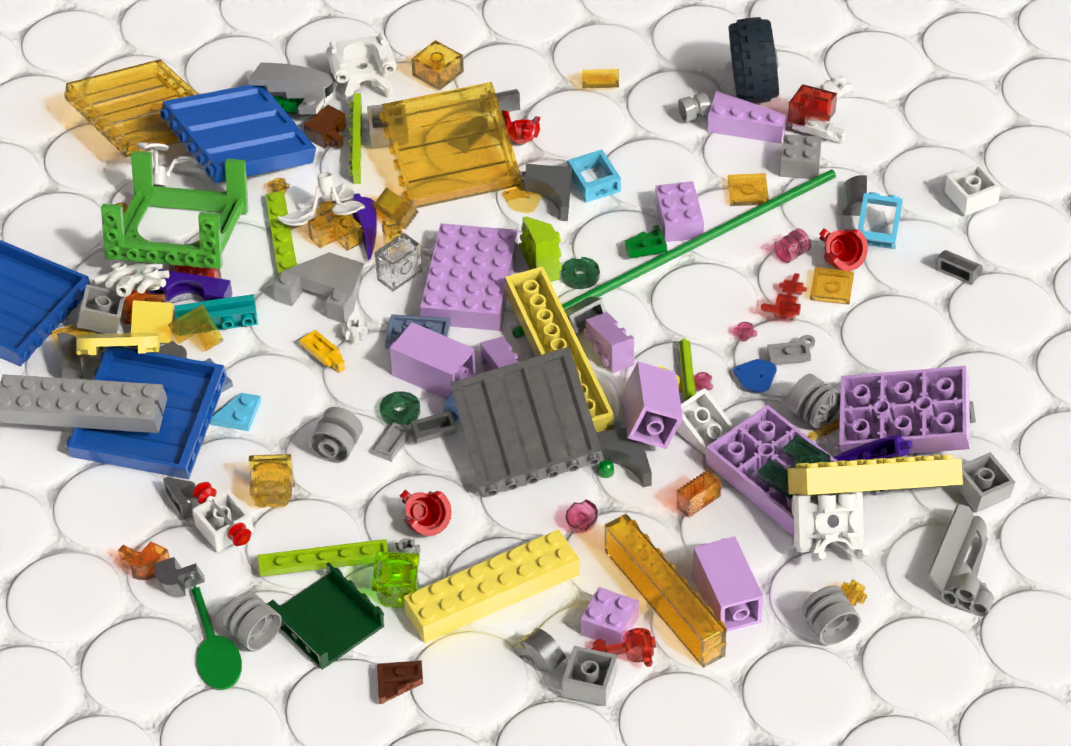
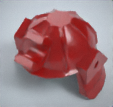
(521, 130)
(844, 248)
(426, 512)

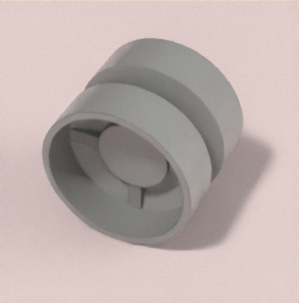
(335, 434)

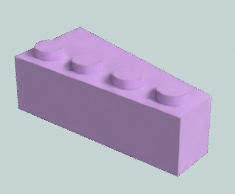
(745, 119)

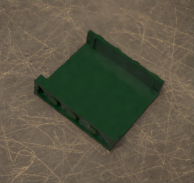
(329, 618)

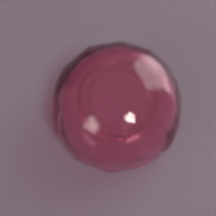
(582, 516)

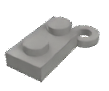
(791, 351)

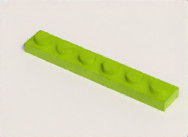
(356, 143)
(280, 232)
(317, 557)

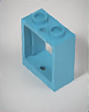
(591, 190)
(875, 238)

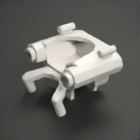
(362, 61)
(811, 518)

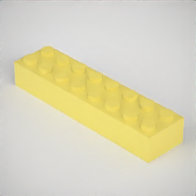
(874, 474)
(491, 585)

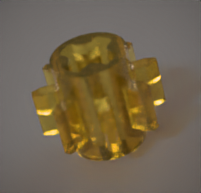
(854, 592)

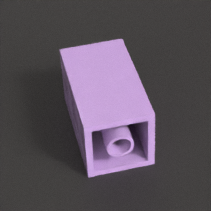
(430, 360)
(652, 405)
(728, 583)

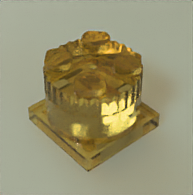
(271, 479)

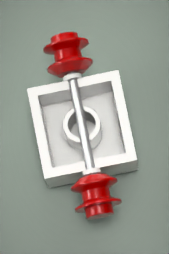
(221, 517)

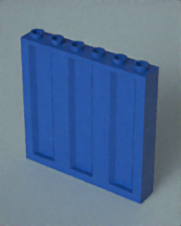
(240, 126)
(33, 300)
(191, 400)

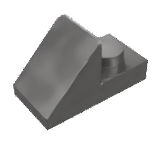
(180, 494)

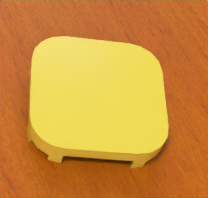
(90, 343)

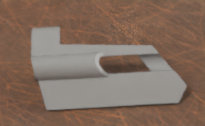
(953, 577)

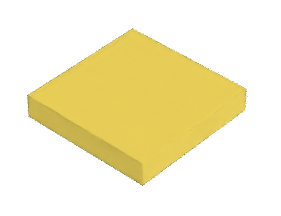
(152, 317)

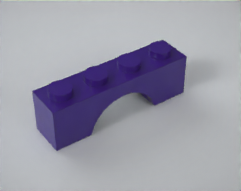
(206, 287)

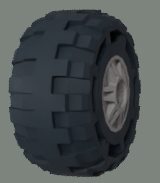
(754, 60)

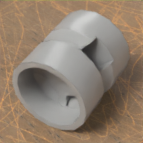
(694, 107)

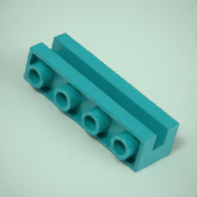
(226, 312)

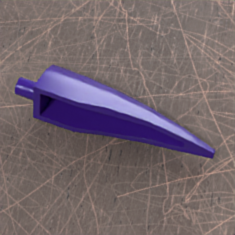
(368, 220)
(882, 448)

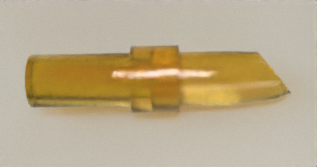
(824, 430)

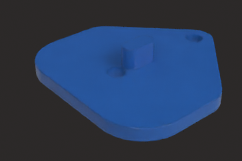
(750, 373)

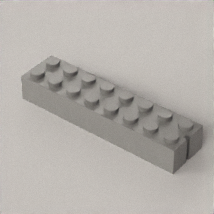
(82, 403)

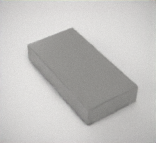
(392, 441)

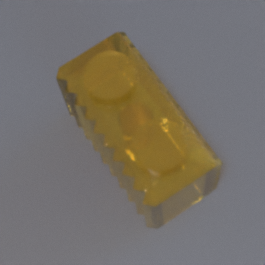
(393, 206)

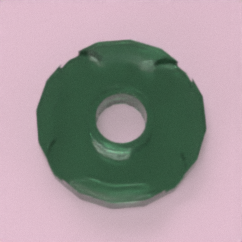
(580, 281)
(396, 400)

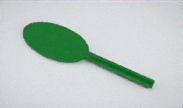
(217, 656)

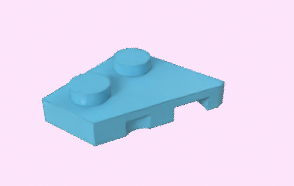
(238, 413)

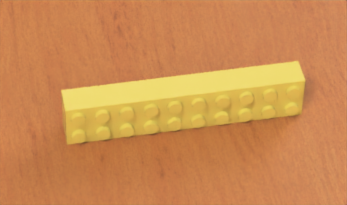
(550, 330)

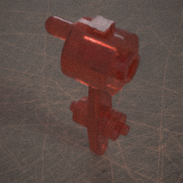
(787, 305)
(637, 645)

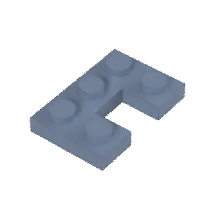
(400, 322)

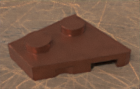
(398, 678)

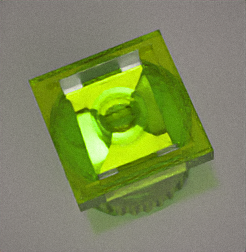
(395, 577)

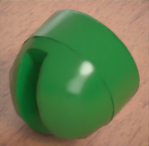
(605, 469)

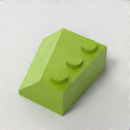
(541, 247)

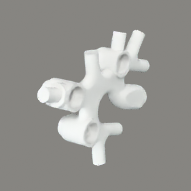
(130, 275)

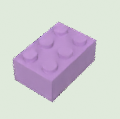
(679, 211)

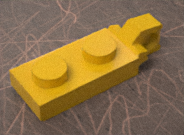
(323, 350)

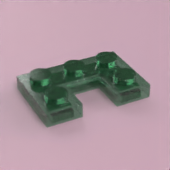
(799, 450)

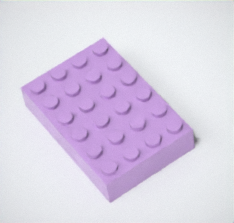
(470, 275)
(914, 404)
(746, 450)

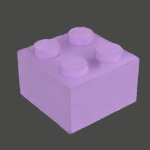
(609, 616)

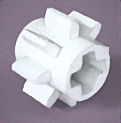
(354, 330)

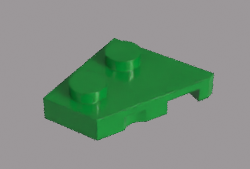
(646, 244)

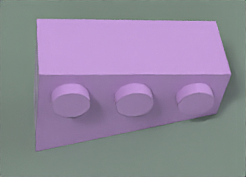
(610, 342)
(496, 353)

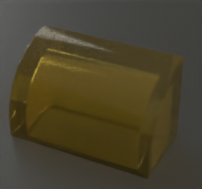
(600, 78)

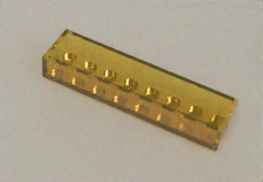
(665, 590)

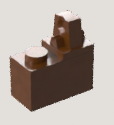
(325, 127)

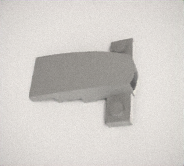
(297, 82)

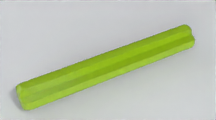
(686, 368)

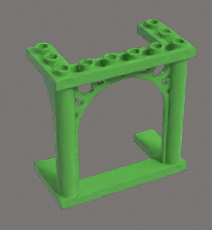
(121, 230)

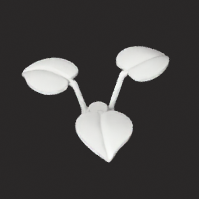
(159, 172)
(330, 193)

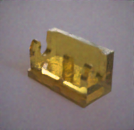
(391, 229)

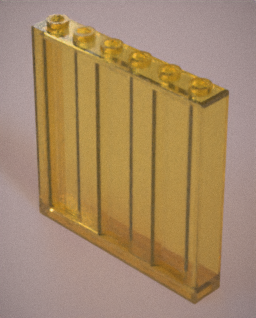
(128, 103)
(450, 145)

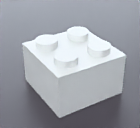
(972, 189)

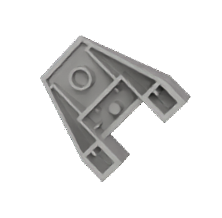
(326, 275)

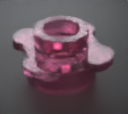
(745, 331)
(703, 380)

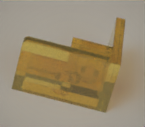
(199, 323)

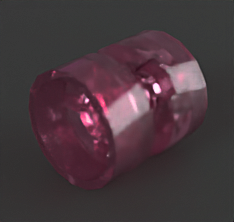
(792, 245)

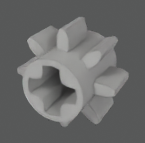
(407, 545)

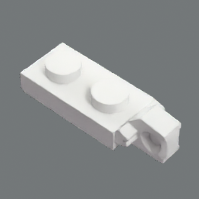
(822, 129)

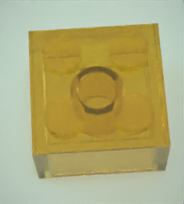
(437, 65)

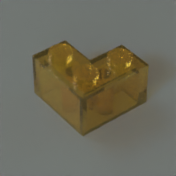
(332, 227)

